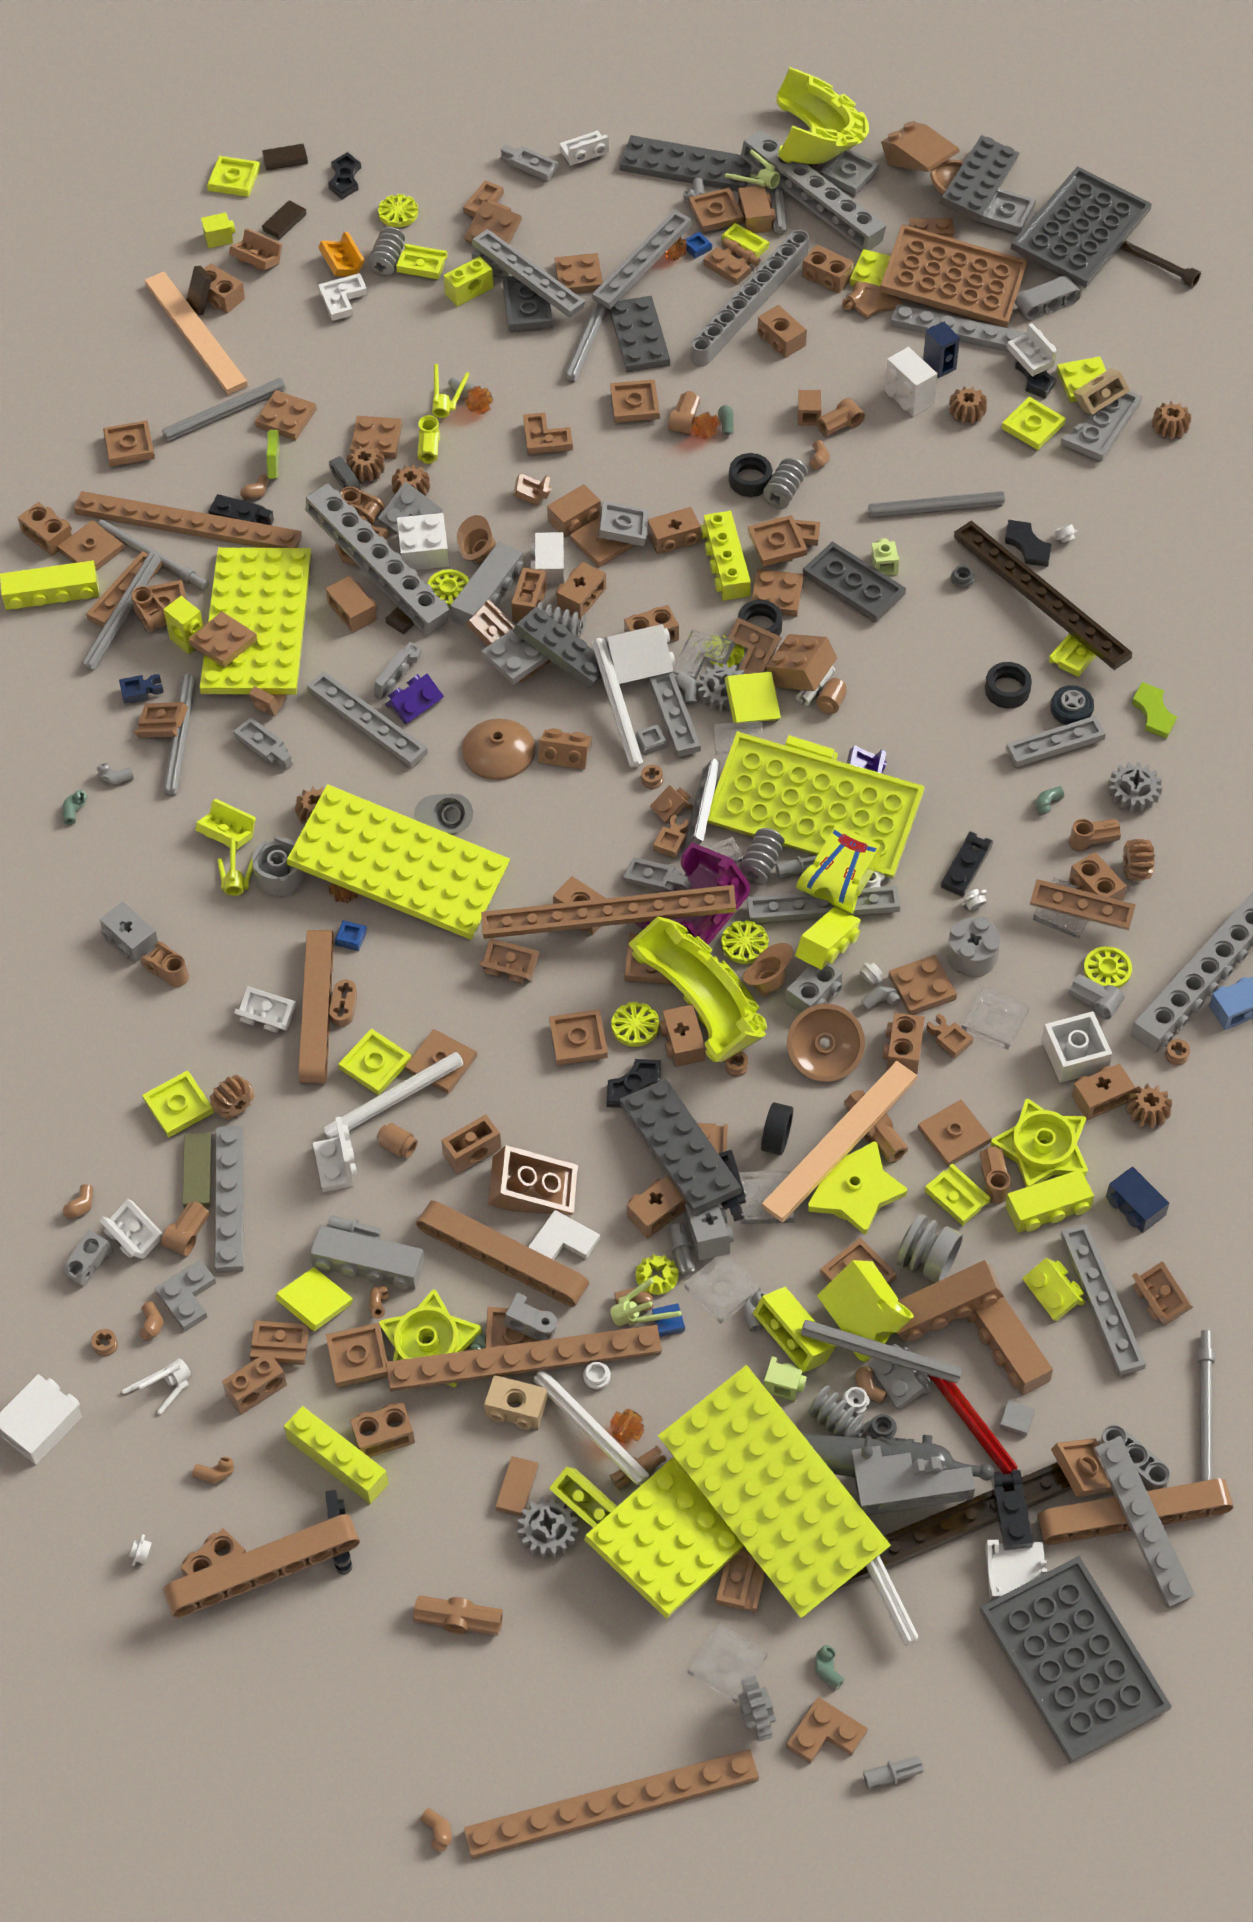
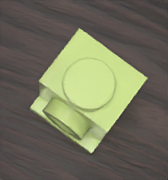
(884, 553)
(784, 1380)

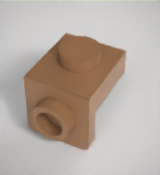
(531, 489)
(266, 702)
(671, 803)

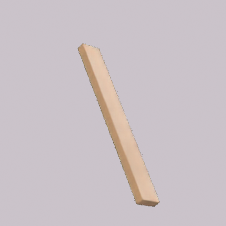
(196, 333)
(839, 1141)

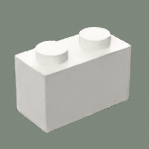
(549, 556)

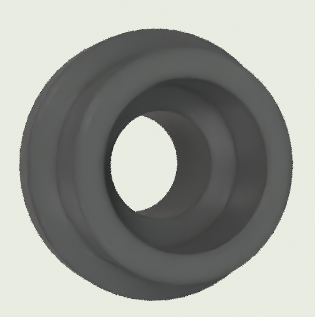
(962, 576)
(882, 1420)

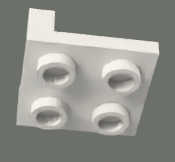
(1012, 1567)

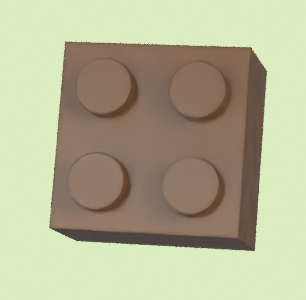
(801, 662)

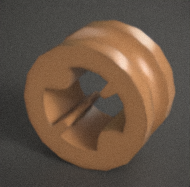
(652, 783)
(1184, 1049)
(734, 1070)
(109, 1336)

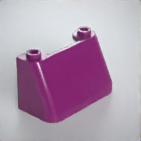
(704, 870)

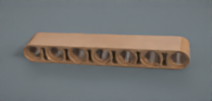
(316, 1006)
(502, 1253)
(1107, 1518)
(261, 1565)

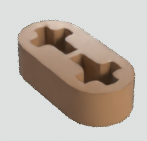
(338, 1002)

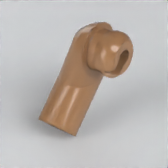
(821, 456)
(255, 490)
(81, 1204)
(641, 1298)
(375, 1305)
(153, 1323)
(865, 1381)
(215, 1474)
(440, 1827)

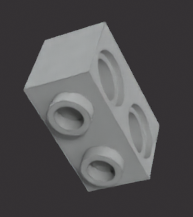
(809, 985)

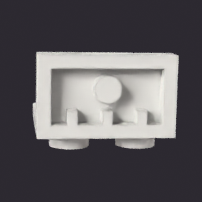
(336, 1160)

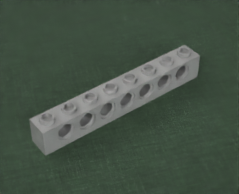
(817, 193)
(321, 507)
(1156, 1034)

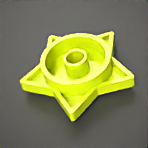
(1043, 1144)
(857, 1189)
(428, 1323)

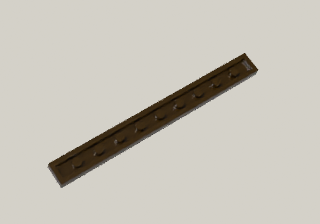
(1043, 595)
(964, 1519)

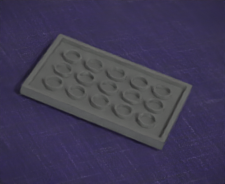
(1081, 226)
(1075, 1659)

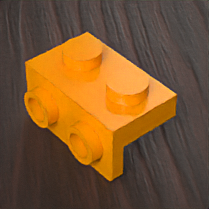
(342, 256)

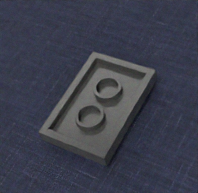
(525, 307)

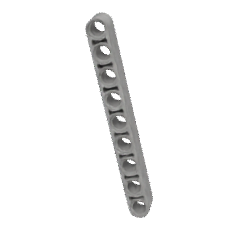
(749, 298)

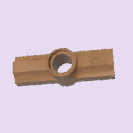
(882, 1132)
(458, 1615)

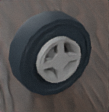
(1071, 704)

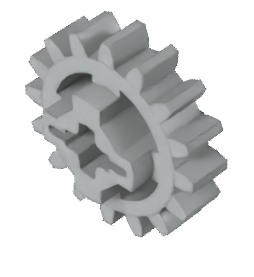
(715, 681)
(1147, 786)
(536, 1529)
(756, 1708)

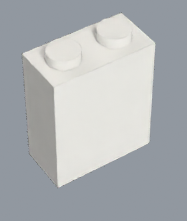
(640, 653)
(38, 1418)

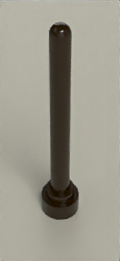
(1189, 276)

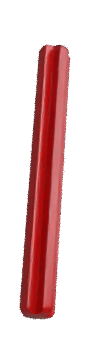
(976, 1425)

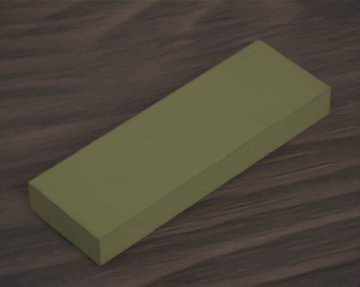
(197, 1169)

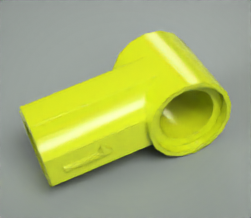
(428, 439)

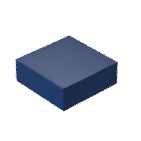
(698, 245)
(350, 935)
(669, 1325)

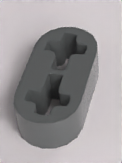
(343, 473)

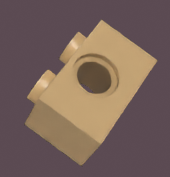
(1101, 391)
(505, 1391)

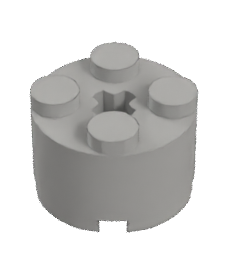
(271, 868)
(973, 946)

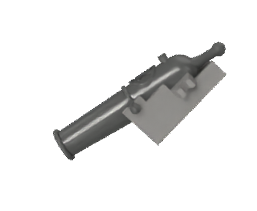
(898, 1471)

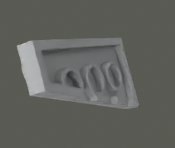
(1102, 428)

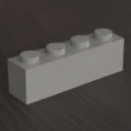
(489, 582)
(367, 1257)

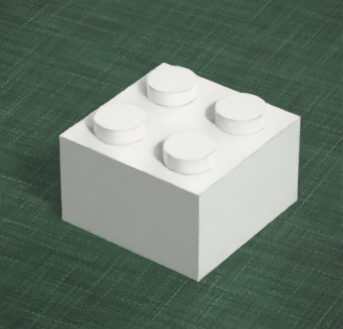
(910, 381)
(423, 541)
(1076, 1046)

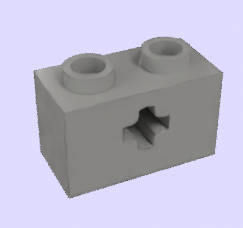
(128, 932)
(709, 1232)

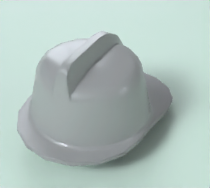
(445, 812)

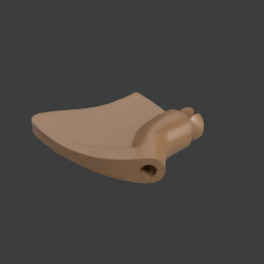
(869, 300)

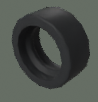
(749, 461)
(763, 608)
(1008, 699)
(777, 1128)

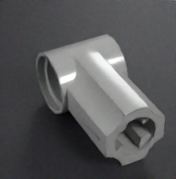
(1102, 999)

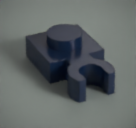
(136, 688)

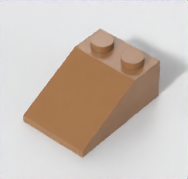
(917, 147)
(531, 1182)

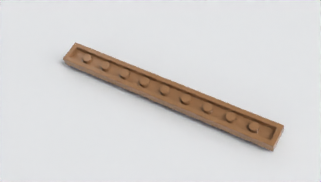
(186, 521)
(608, 911)
(523, 1358)
(610, 1804)

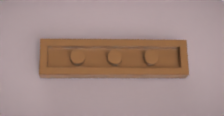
(103, 608)
(1082, 904)

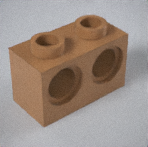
(827, 268)
(224, 290)
(44, 527)
(528, 593)
(654, 617)
(1100, 878)
(904, 1042)
(254, 1383)
(385, 1437)
(207, 1554)

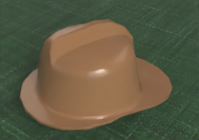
(475, 539)
(768, 969)

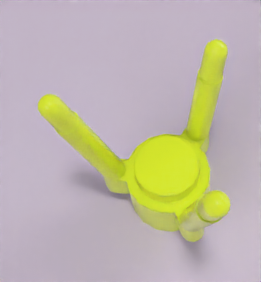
(441, 403)
(234, 881)

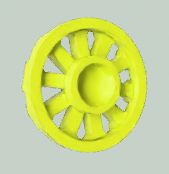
(398, 211)
(448, 586)
(744, 941)
(1108, 966)
(635, 1024)

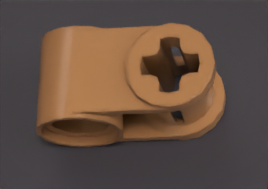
(363, 503)
(147, 607)
(164, 962)

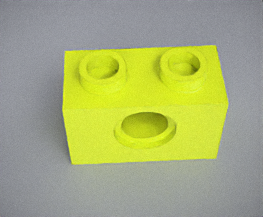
(468, 281)
(182, 622)

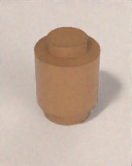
(831, 696)
(397, 1140)

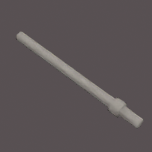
(186, 574)
(1206, 1358)

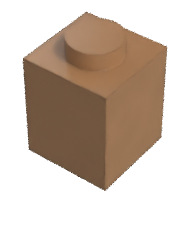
(809, 407)

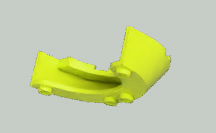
(831, 119)
(710, 986)

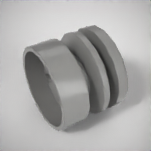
(925, 1247)

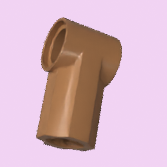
(846, 414)
(682, 417)
(1087, 833)
(995, 1174)
(183, 1234)

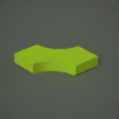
(273, 454)
(1150, 702)

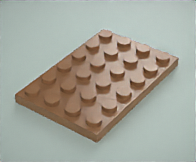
(953, 276)

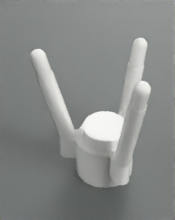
(174, 1374)

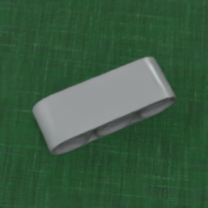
(1048, 298)
(1149, 1463)

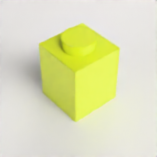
(218, 230)

